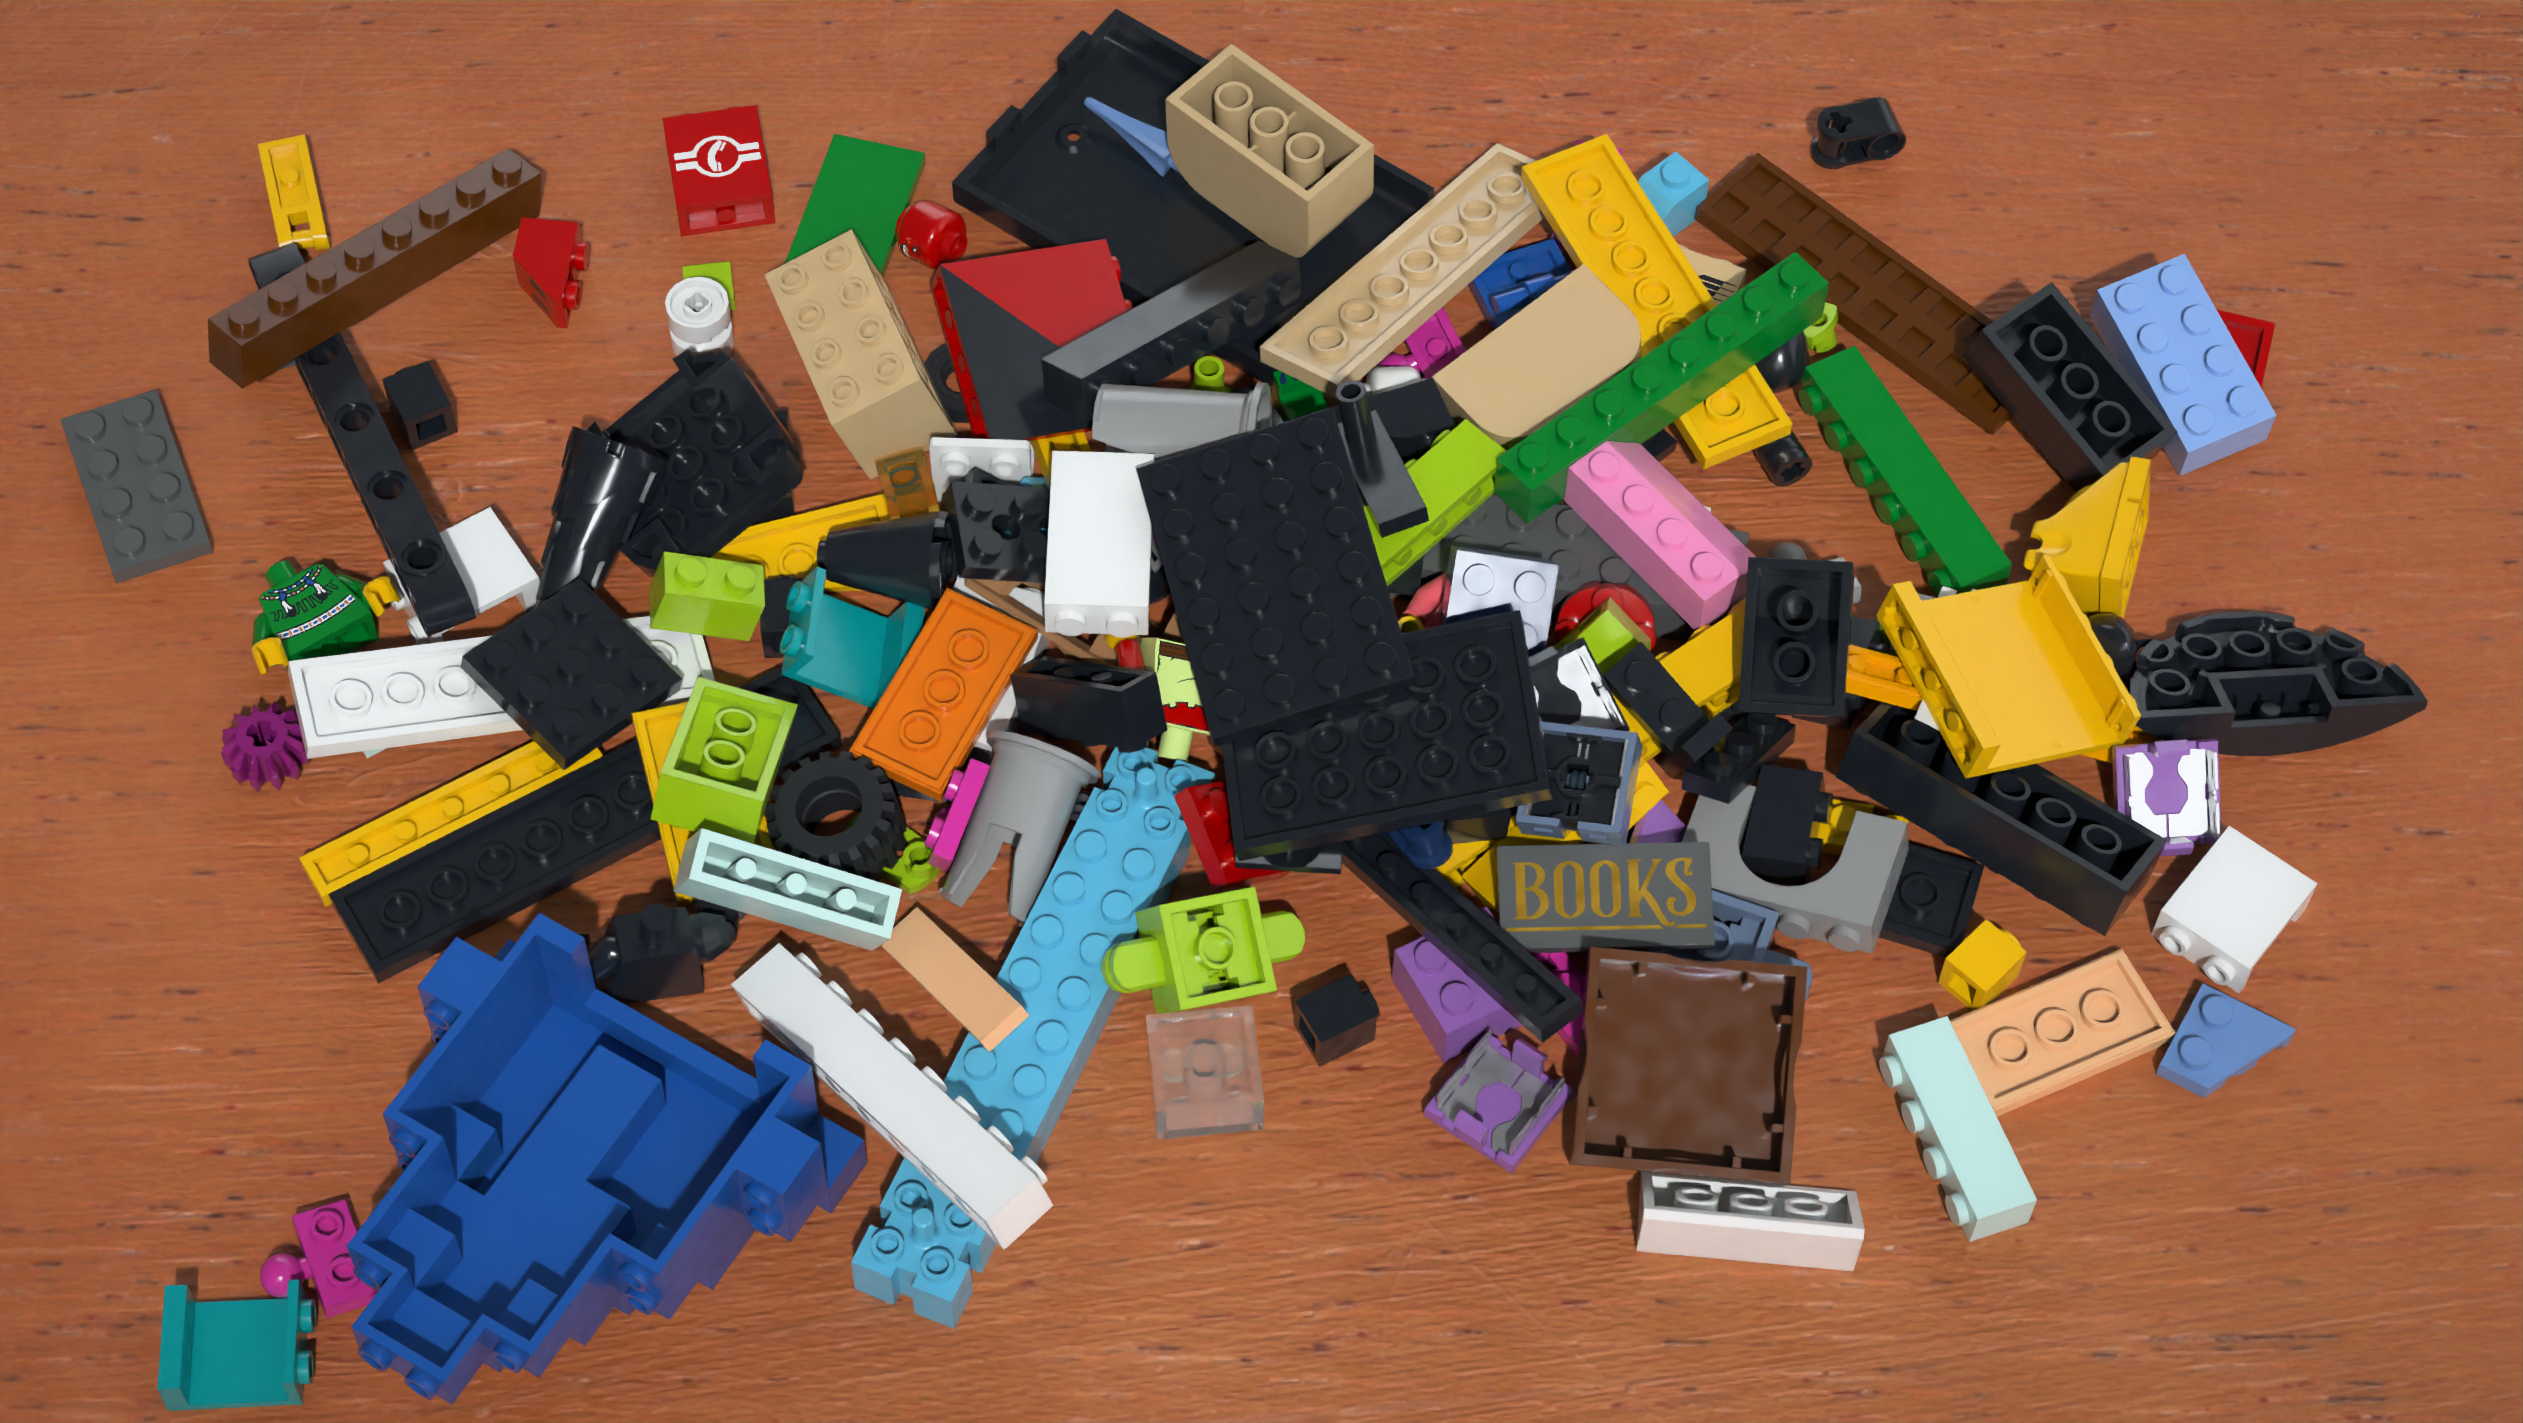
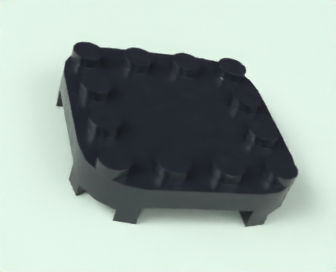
(723, 455)

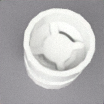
(699, 317)

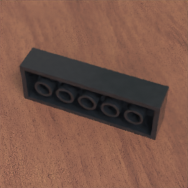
(2011, 820)

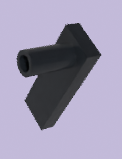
(1376, 465)

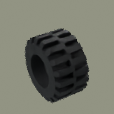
(830, 787)

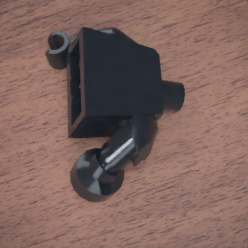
(661, 950)

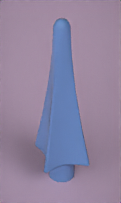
(1142, 137)

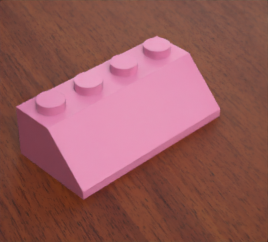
(1660, 530)

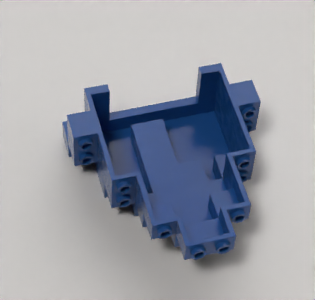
(571, 1167)

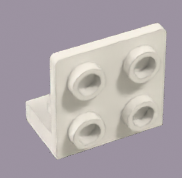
(998, 457)

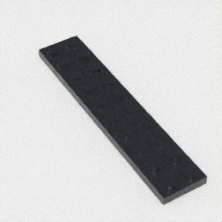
(531, 848)

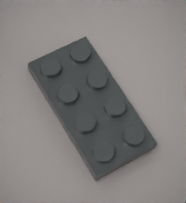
(136, 486)

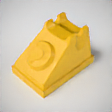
(2099, 538)

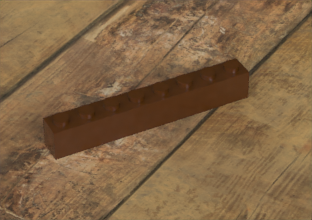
(373, 268)

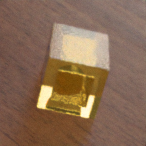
(906, 485)

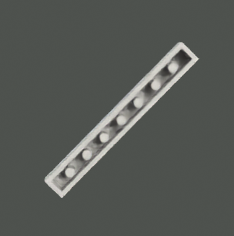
(894, 1096)

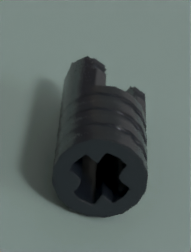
(1784, 460)

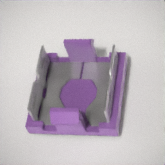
(2170, 790)
(1499, 1100)

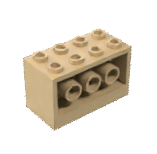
(859, 352)

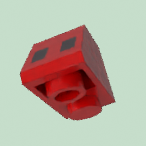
(549, 264)

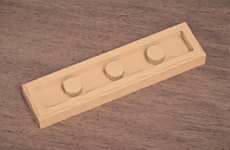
(954, 979)

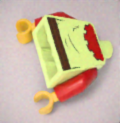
(1177, 688)

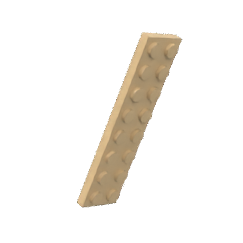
(1408, 275)

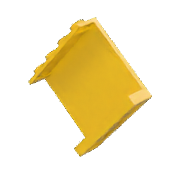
(2010, 672)

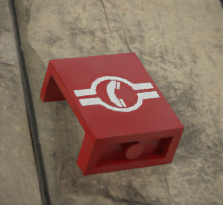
(719, 170)

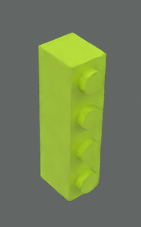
(1453, 483)

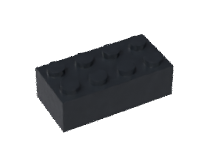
(2067, 389)

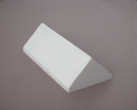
(1749, 1221)

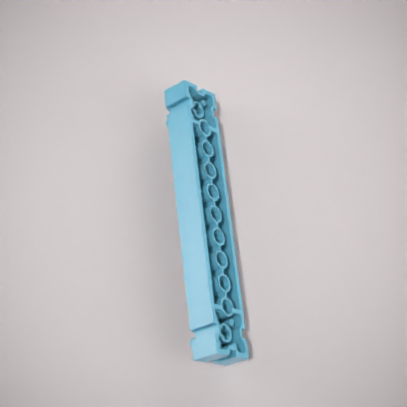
(1113, 864)

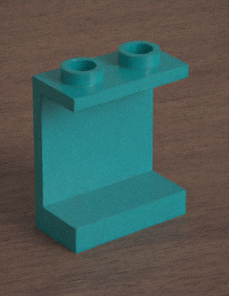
(844, 645)
(235, 1350)

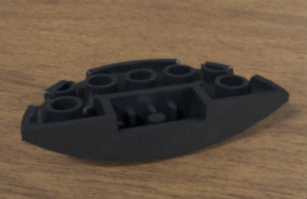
(2266, 686)

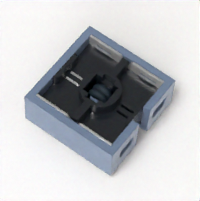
(1590, 784)

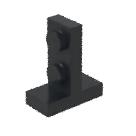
(1664, 709)

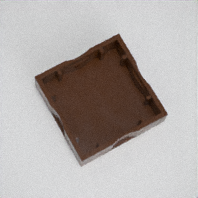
(1688, 1066)

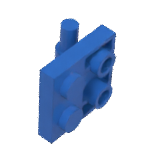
(1518, 280)

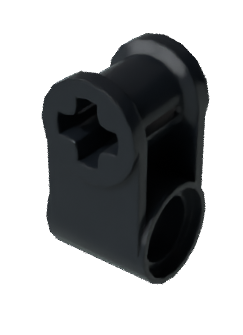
(1860, 130)

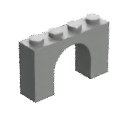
(1840, 907)

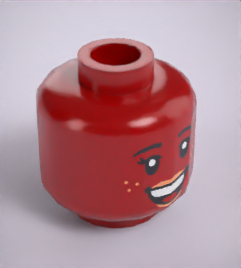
(931, 234)

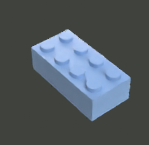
(2184, 361)

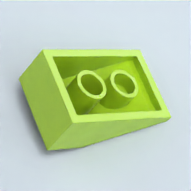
(723, 761)

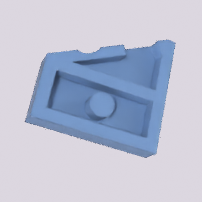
(2219, 1041)

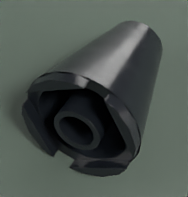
(893, 558)

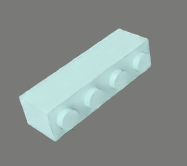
(787, 889)
(1957, 1129)

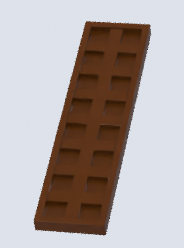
(1873, 286)

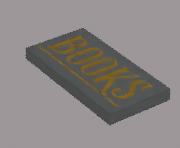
(1606, 896)

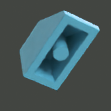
(1675, 191)

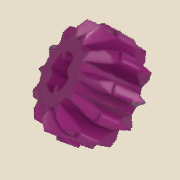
(264, 747)

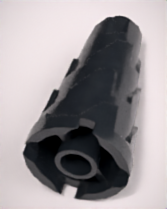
(595, 509)

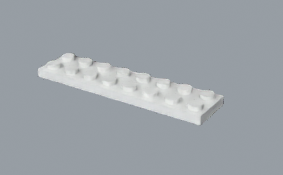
(427, 697)

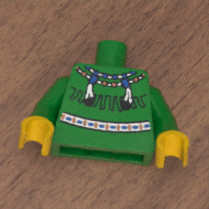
(316, 614)

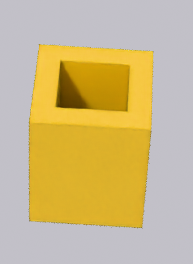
(1982, 966)

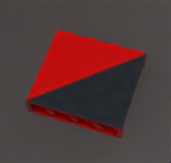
(1009, 315)

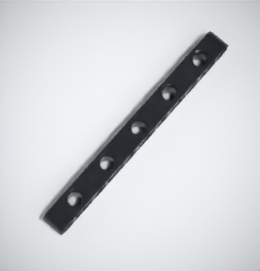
(376, 469)

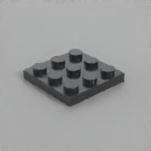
(571, 673)

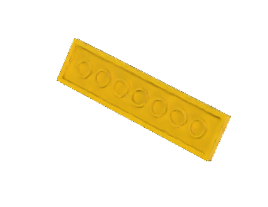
(1623, 240)

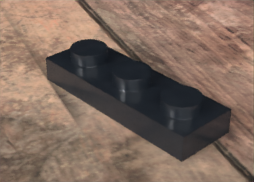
(1738, 757)

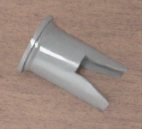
(1175, 420)
(1023, 805)

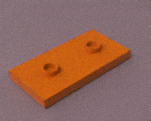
(944, 693)

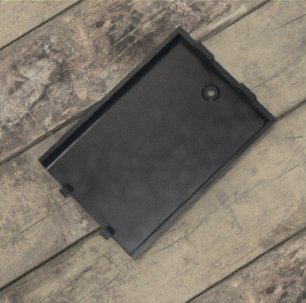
(1102, 188)

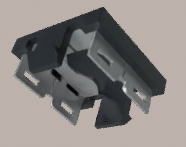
(1573, 689)

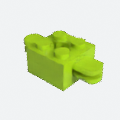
(1204, 951)

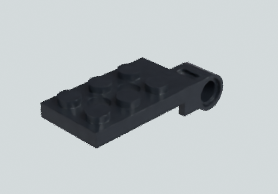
(1021, 510)

